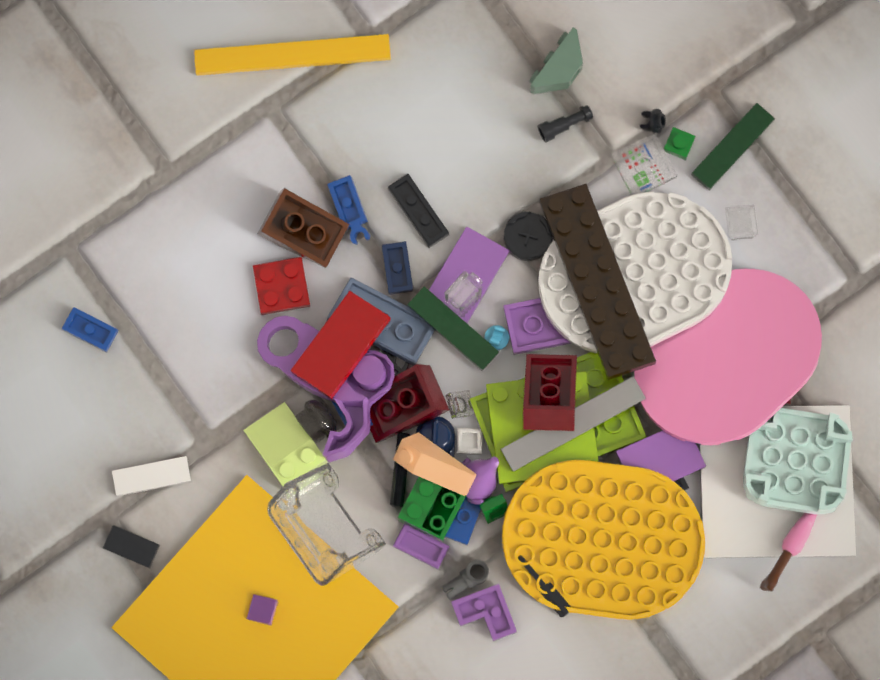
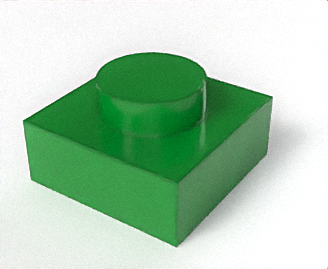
(679, 143)
(494, 508)

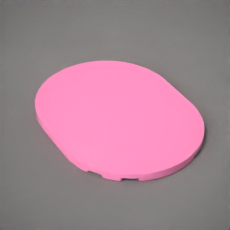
(735, 363)

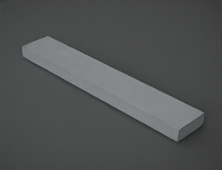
(586, 417)

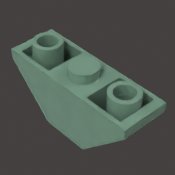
(560, 66)

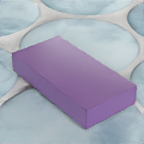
(421, 546)

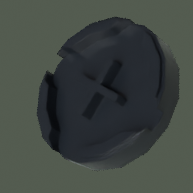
(527, 236)

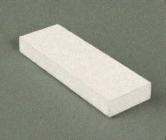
(151, 476)

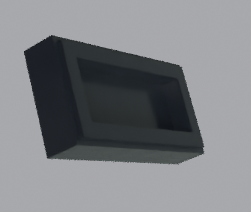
(131, 546)

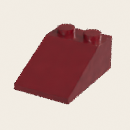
(550, 392)
(409, 403)

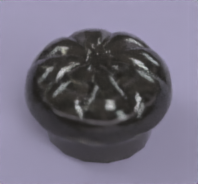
(316, 420)

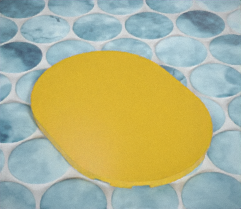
(604, 538)

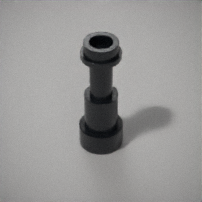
(549, 130)

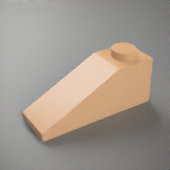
(433, 464)

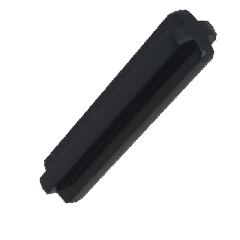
(399, 478)
(554, 597)

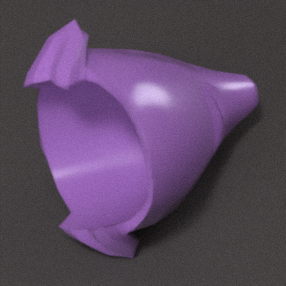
(485, 480)

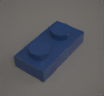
(397, 268)

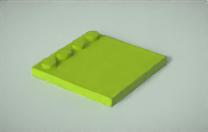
(506, 419)

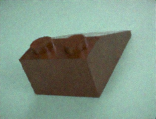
(303, 228)

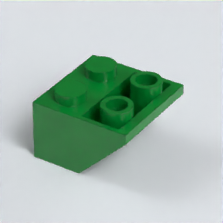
(431, 508)

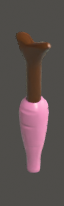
(791, 546)

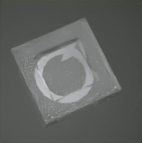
(459, 404)

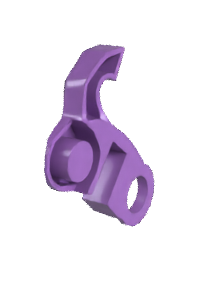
(359, 392)

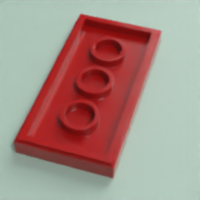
(340, 344)

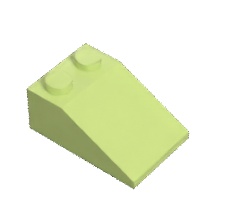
(284, 444)

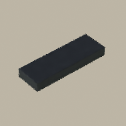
(418, 210)

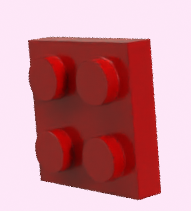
(281, 286)

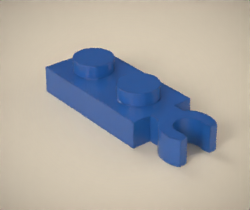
(349, 206)

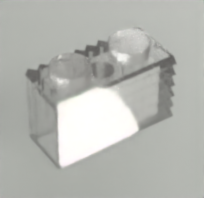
(464, 293)

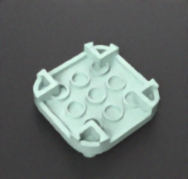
(798, 462)

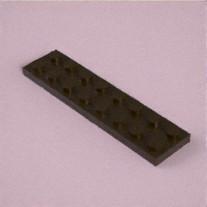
(597, 281)

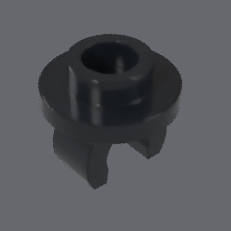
(656, 122)

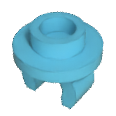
(497, 337)

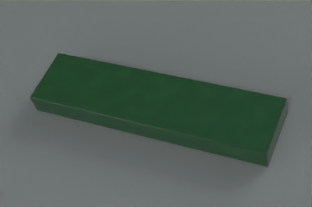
(733, 146)
(453, 328)

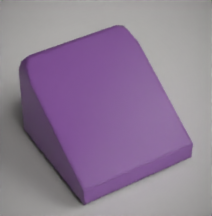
(262, 609)

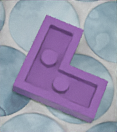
(488, 605)

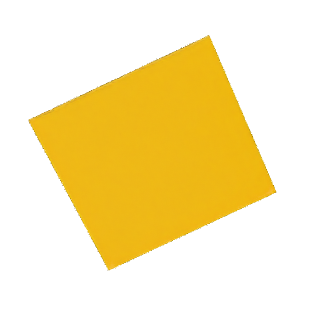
(198, 606)

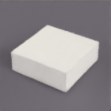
(469, 441)

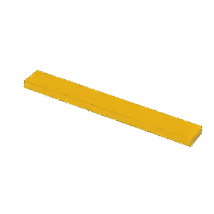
(292, 54)

